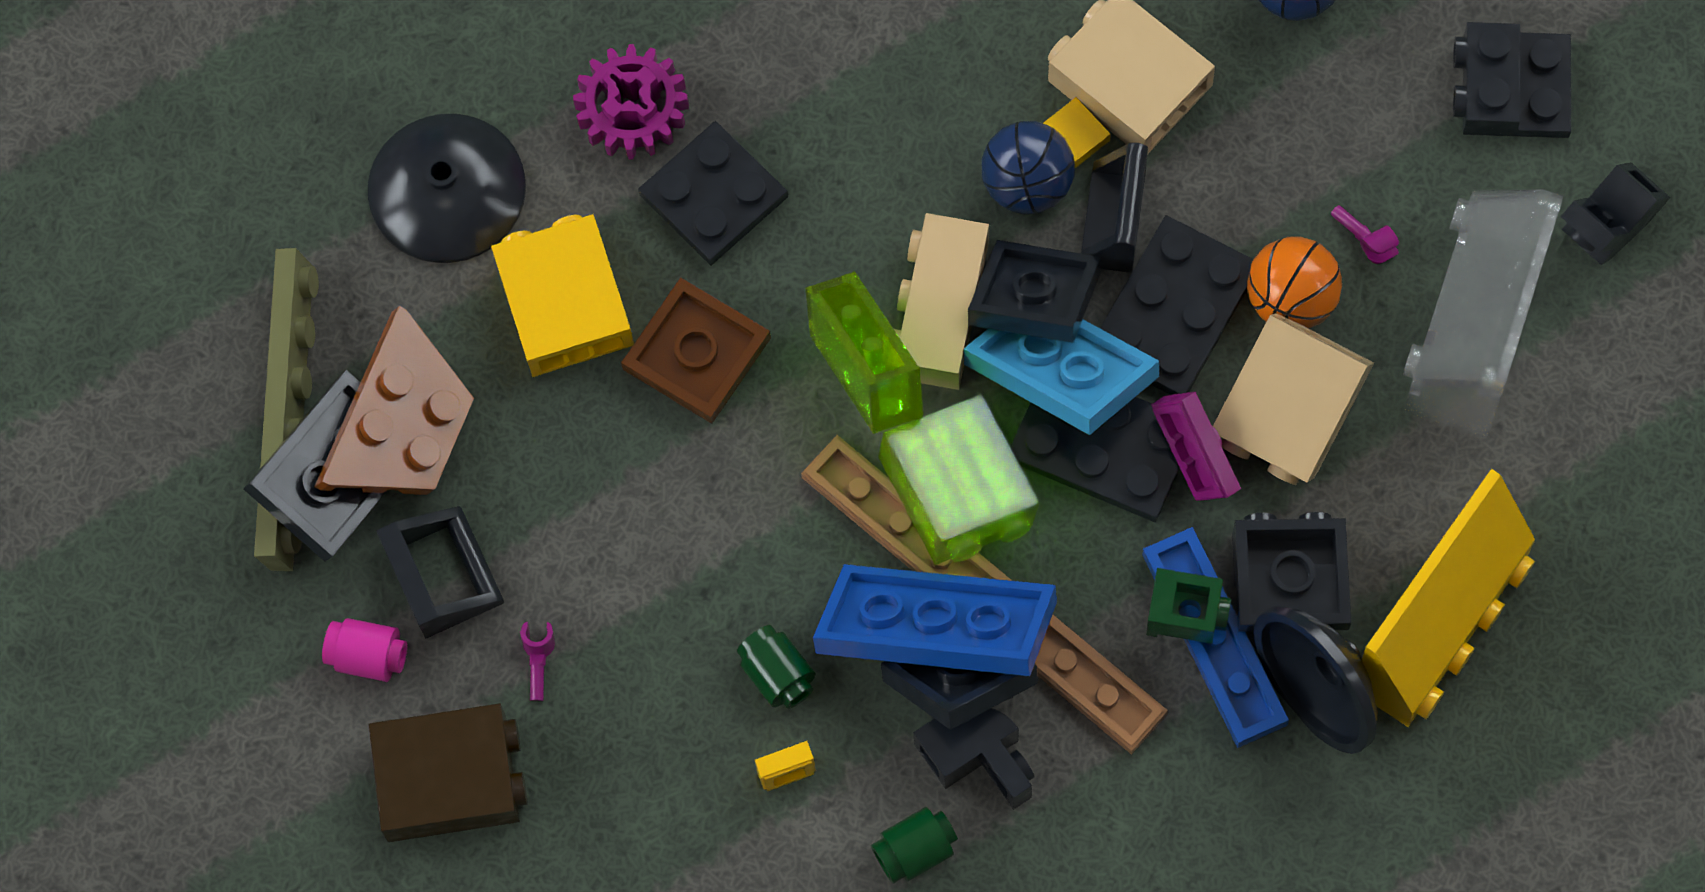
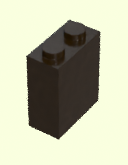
(446, 772)

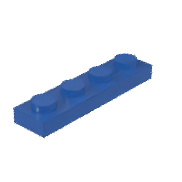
(1230, 662)

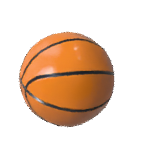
(1295, 281)

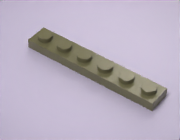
(286, 387)

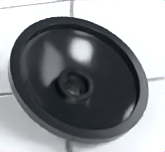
(452, 216)
(1318, 677)

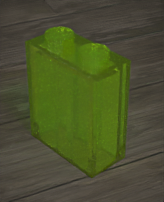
(958, 480)

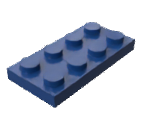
(936, 619)

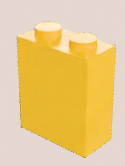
(562, 294)

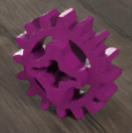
(627, 123)

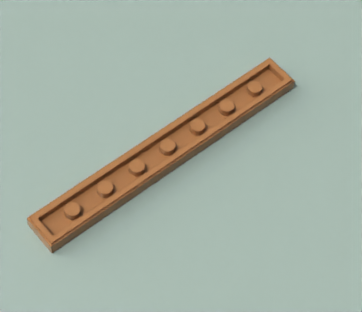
(1064, 658)

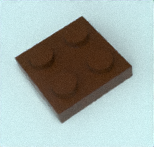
(696, 350)

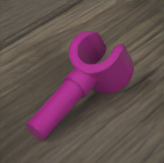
(1378, 245)
(537, 661)

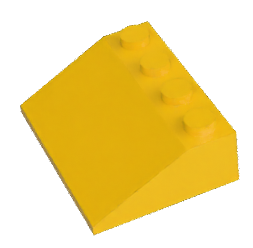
(1448, 602)

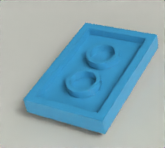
(1074, 380)

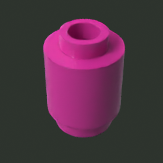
(364, 649)

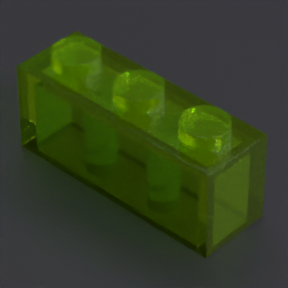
(864, 352)

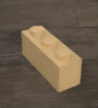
(936, 301)

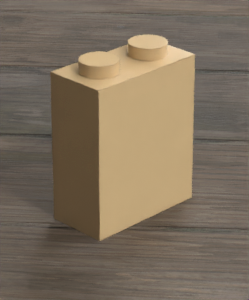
(1130, 71)
(1291, 399)

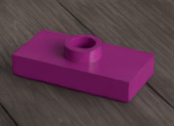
(1195, 446)

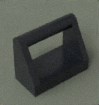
(1115, 207)
(439, 618)

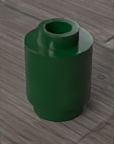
(776, 667)
(914, 845)

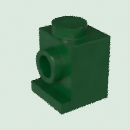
(1177, 589)

